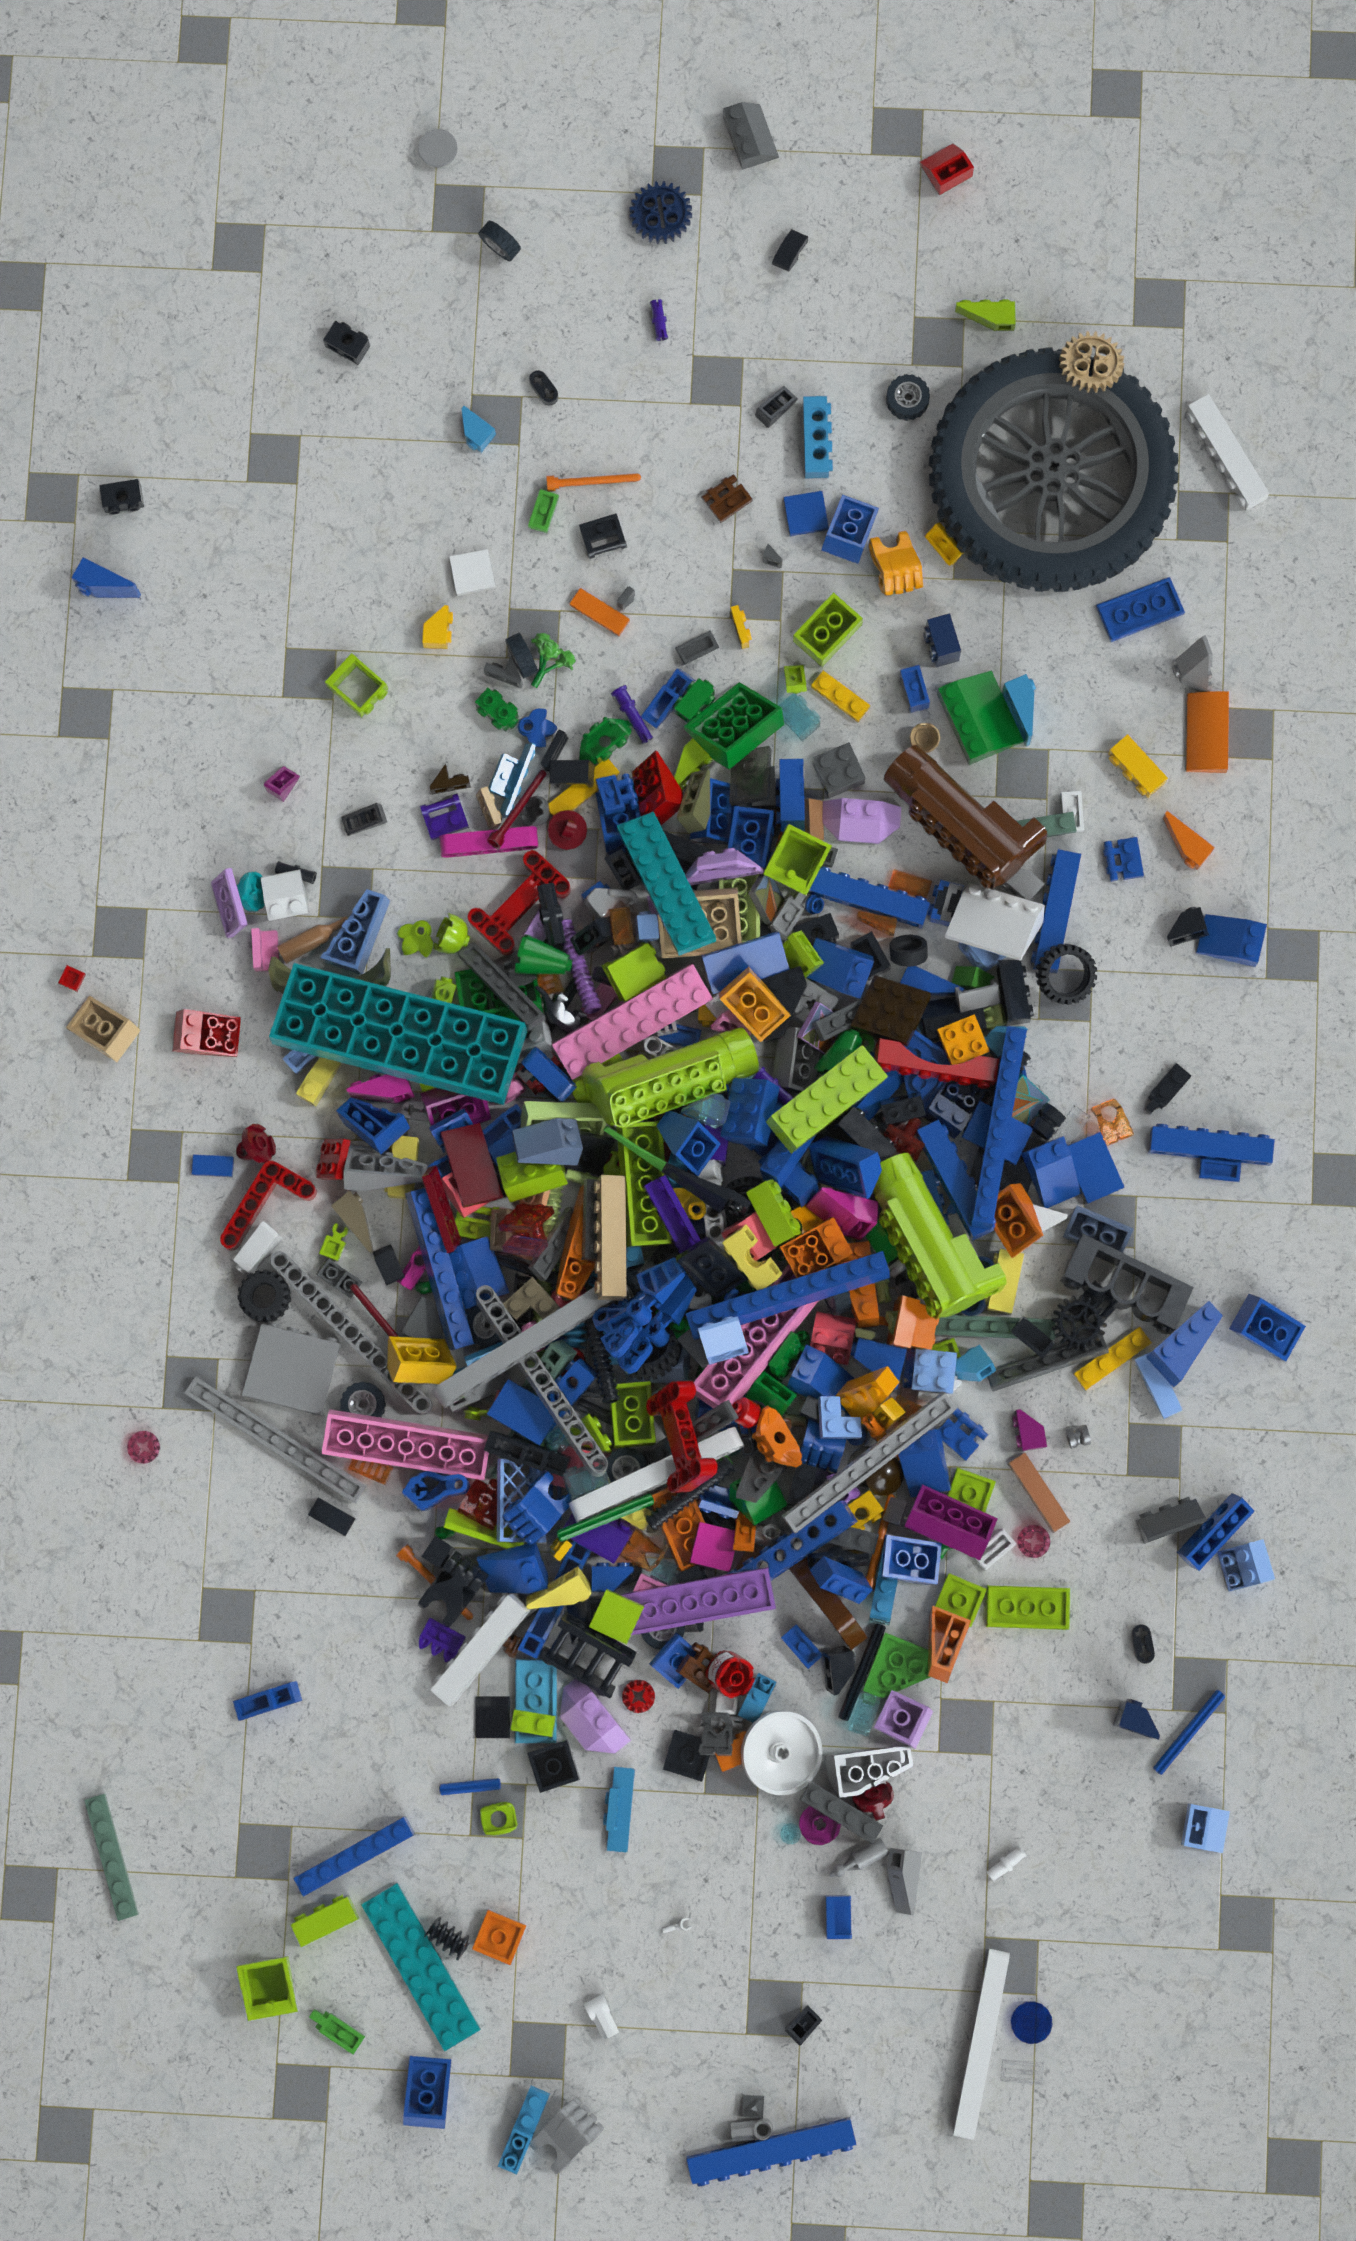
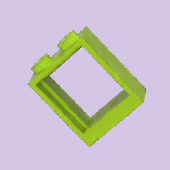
(343, 671)

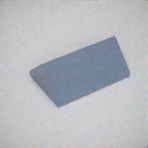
(1097, 1227)

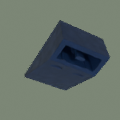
(954, 1116)

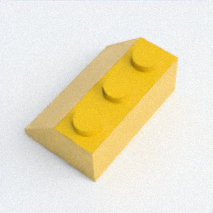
(419, 1360)

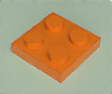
(499, 1937)

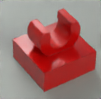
(72, 978)

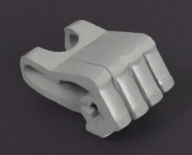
(569, 2133)

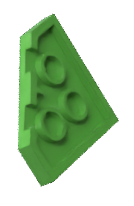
(896, 1666)

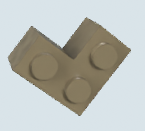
(530, 1297)

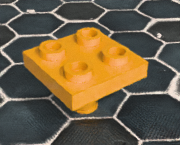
(963, 1040)

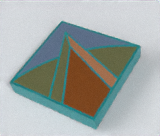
(1027, 1100)

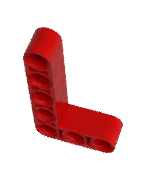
(261, 1198)

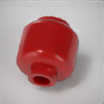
(747, 1412)

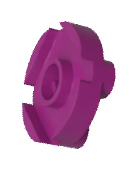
(810, 1831)

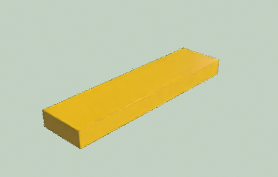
(579, 793)

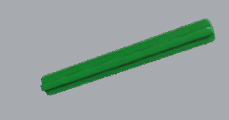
(605, 1517)

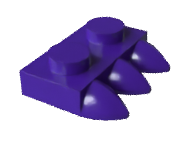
(441, 1639)

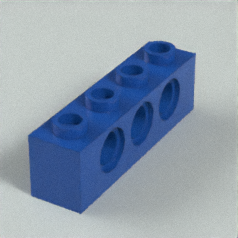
(584, 1375)
(1215, 1531)

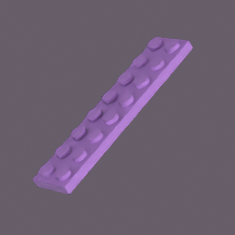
(703, 1600)

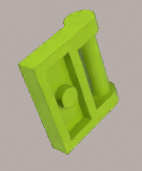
(475, 1228)

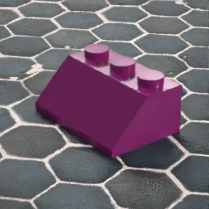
(450, 1103)

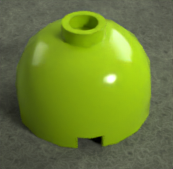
(452, 935)

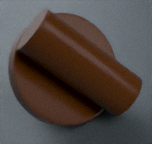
(511, 1645)

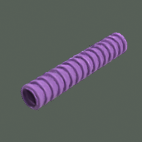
(580, 972)

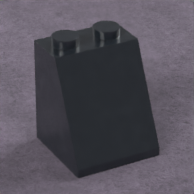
(805, 1481)

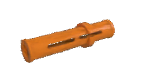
(875, 1429)

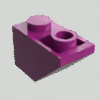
(1030, 1432)

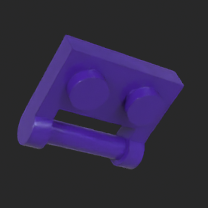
(445, 823)

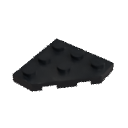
(788, 989)

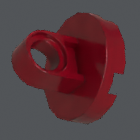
(567, 829)
(257, 1144)
(875, 1800)

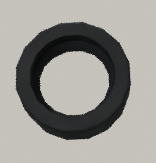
(908, 950)

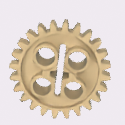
(1072, 358)

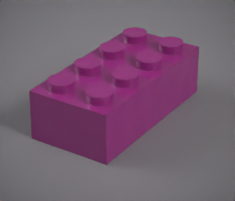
(951, 1522)

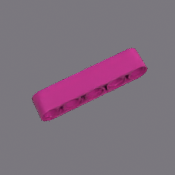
(476, 842)

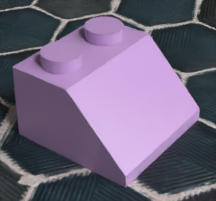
(903, 1719)

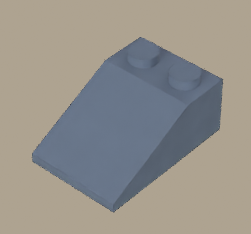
(549, 1142)

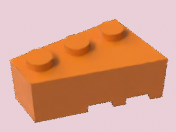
(945, 1642)

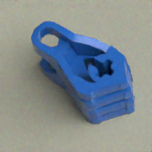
(819, 1450)
(444, 1490)
(536, 1511)

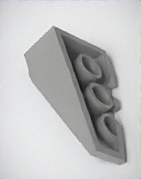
(1194, 666)
(369, 1170)

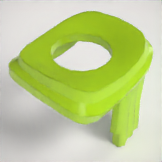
(486, 1813)

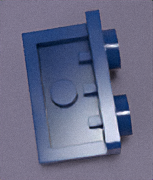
(718, 1501)

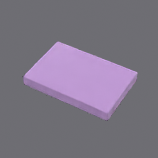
(229, 903)

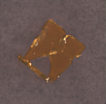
(1113, 1130)
(638, 1547)

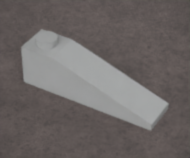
(859, 1771)

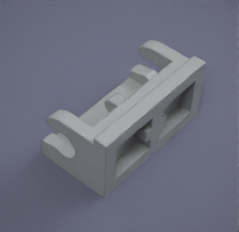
(977, 997)

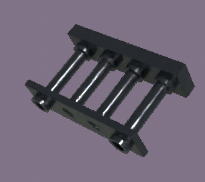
(605, 1645)

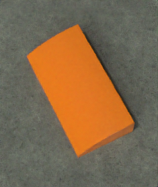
(1207, 732)
(680, 1530)

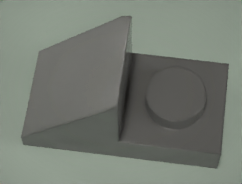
(508, 675)

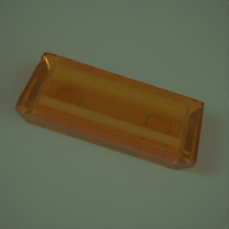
(910, 883)
(621, 926)

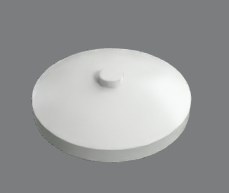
(781, 1752)

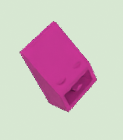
(382, 1089)
(852, 1213)

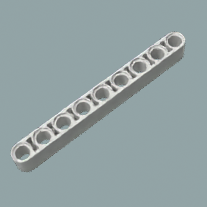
(649, 1477)
(981, 2044)

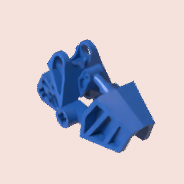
(670, 1292)

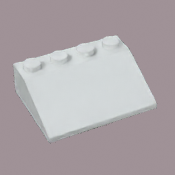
(995, 921)

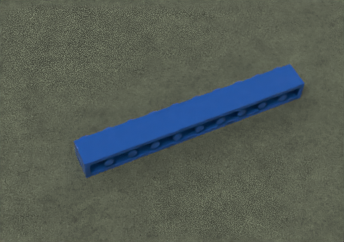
(998, 1128)
(794, 1292)

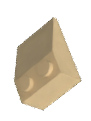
(103, 1028)

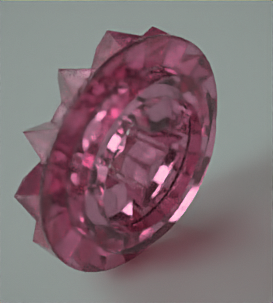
(134, 1449)
(1039, 1549)

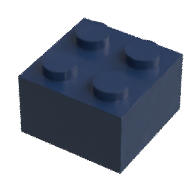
(942, 640)

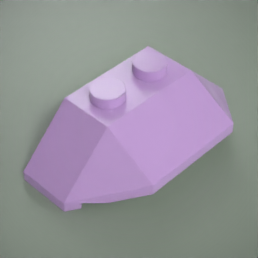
(860, 819)
(721, 866)
(590, 1720)

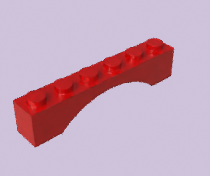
(895, 1057)

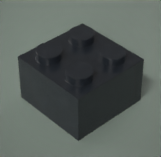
(553, 1766)

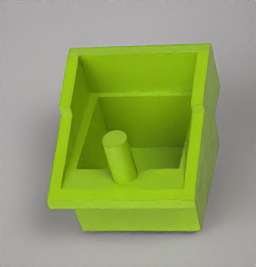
(797, 859)
(267, 1988)

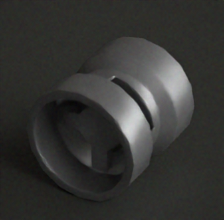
(1073, 1436)

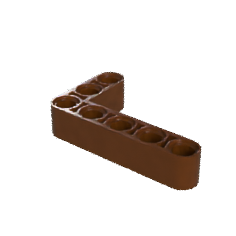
(830, 1605)

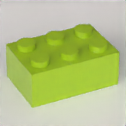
(827, 629)
(528, 1179)
(629, 1417)

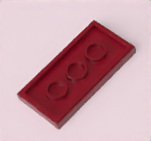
(471, 1165)
(441, 1208)

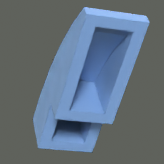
(1158, 1387)

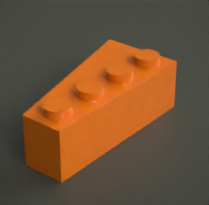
(864, 1298)

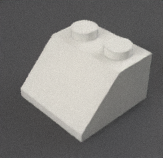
(284, 895)

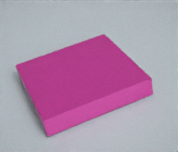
(713, 1547)

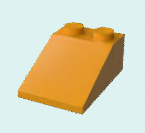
(754, 1004)

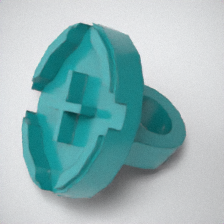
(251, 891)

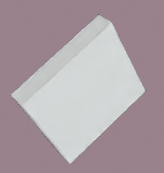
(472, 572)

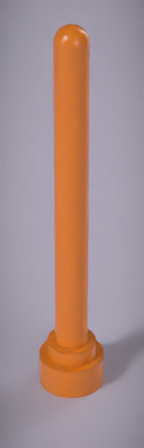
(554, 483)
(408, 1556)
(876, 1556)

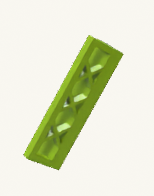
(461, 1524)

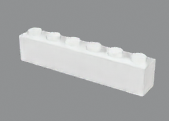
(1227, 452)
(480, 1649)

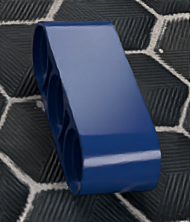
(549, 1074)

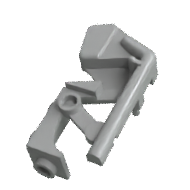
(602, 899)

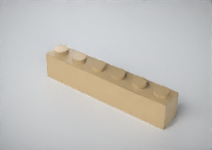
(610, 1237)

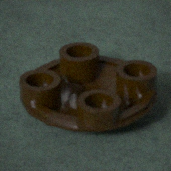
(886, 1479)

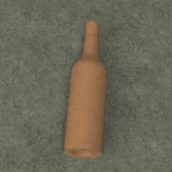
(308, 940)

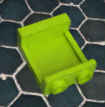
(801, 953)
(634, 972)

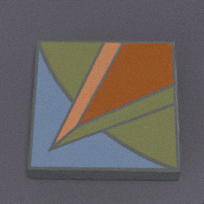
(766, 898)

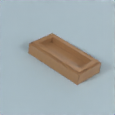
(813, 818)

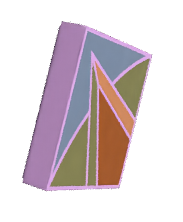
(808, 1033)

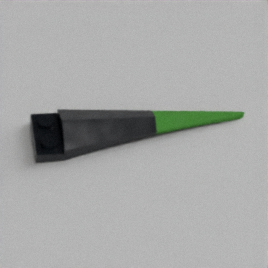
(710, 1193)

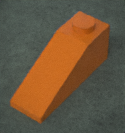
(1189, 844)

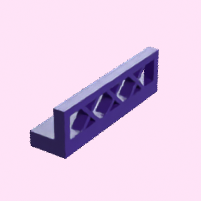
(672, 1213)

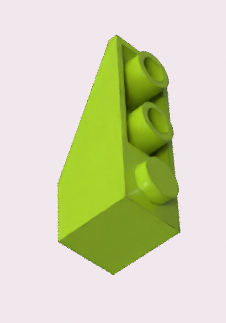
(993, 315)
(691, 761)

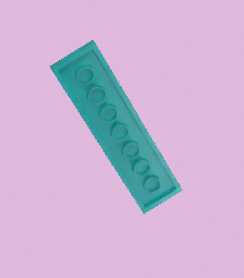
(666, 883)
(421, 1967)

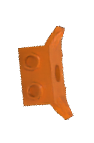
(786, 1453)

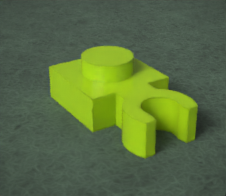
(333, 1245)

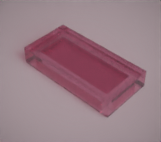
(525, 1246)

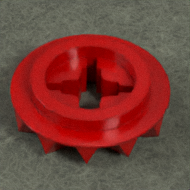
(628, 1696)

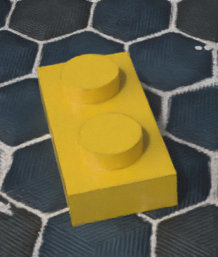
(943, 544)
(743, 634)
(559, 1548)

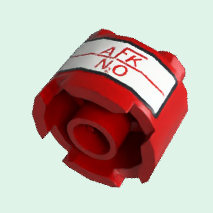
(730, 1674)

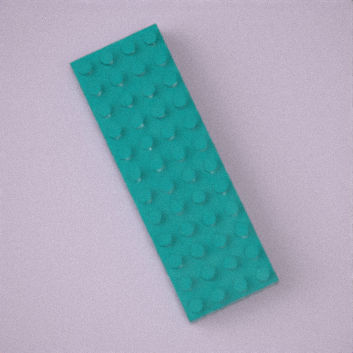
(398, 1033)

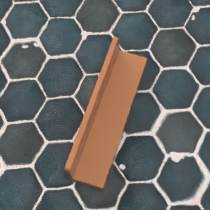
(1039, 1492)

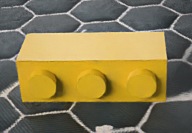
(1137, 766)

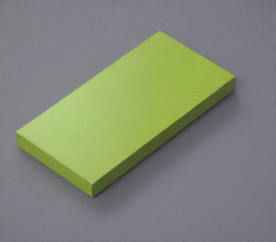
(1028, 1607)

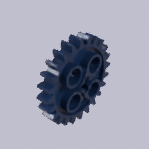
(643, 215)

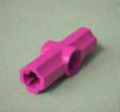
(412, 1271)

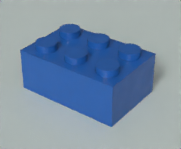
(749, 1109)

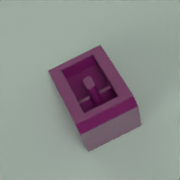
(281, 783)

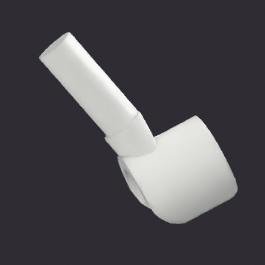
(677, 1926)

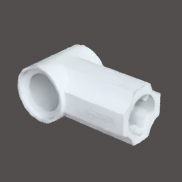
(600, 2012)

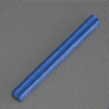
(1188, 1733)

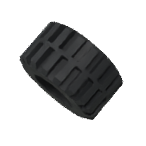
(247, 1291)

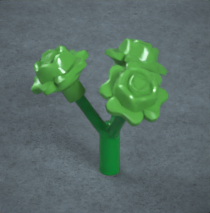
(549, 649)

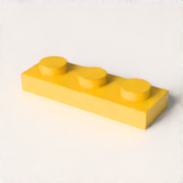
(840, 696)

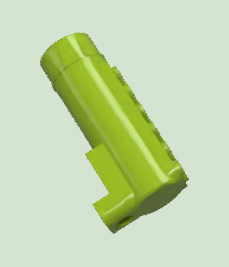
(646, 1088)
(941, 1266)

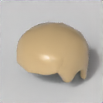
(925, 736)

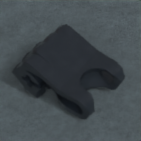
(455, 1586)

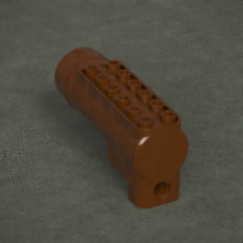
(979, 837)

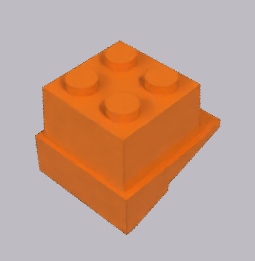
(913, 1325)

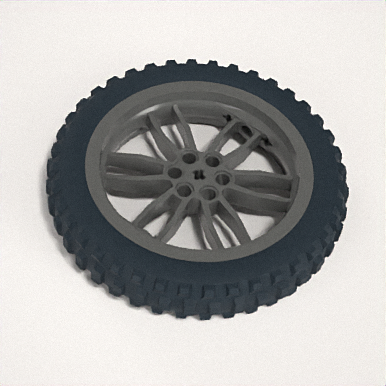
(974, 518)

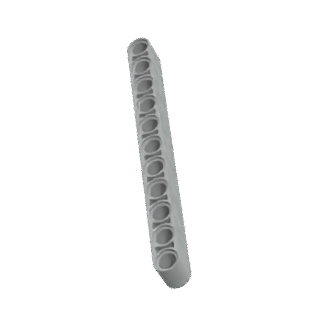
(343, 1326)
(519, 1347)
(549, 1387)

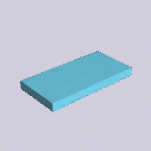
(535, 1693)

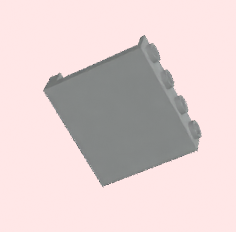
(291, 1368)

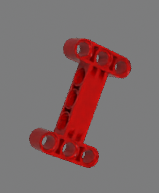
(518, 903)
(690, 1466)

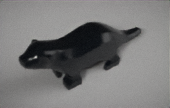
(558, 1014)

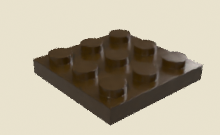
(891, 1010)

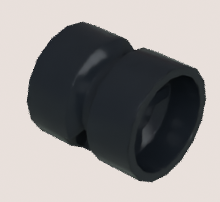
(1047, 1121)

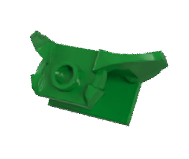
(616, 729)

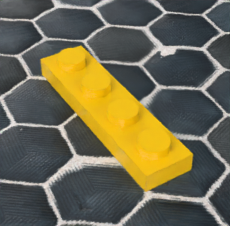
(1117, 1355)

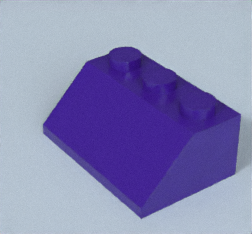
(605, 1540)

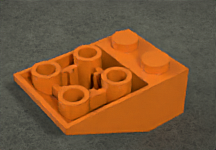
(816, 1248)

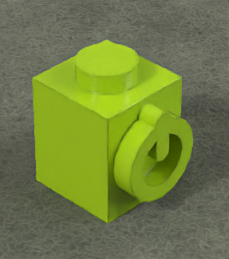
(443, 989)

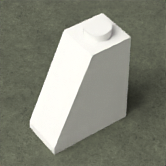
(257, 1248)

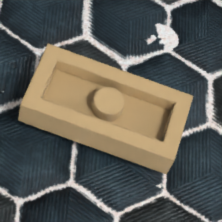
(491, 814)

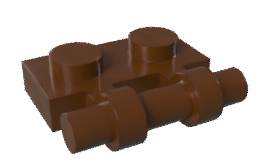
(729, 503)
(694, 1670)

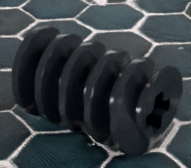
(448, 1938)

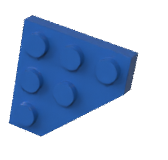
(930, 1052)

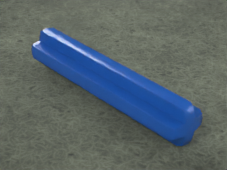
(470, 1786)

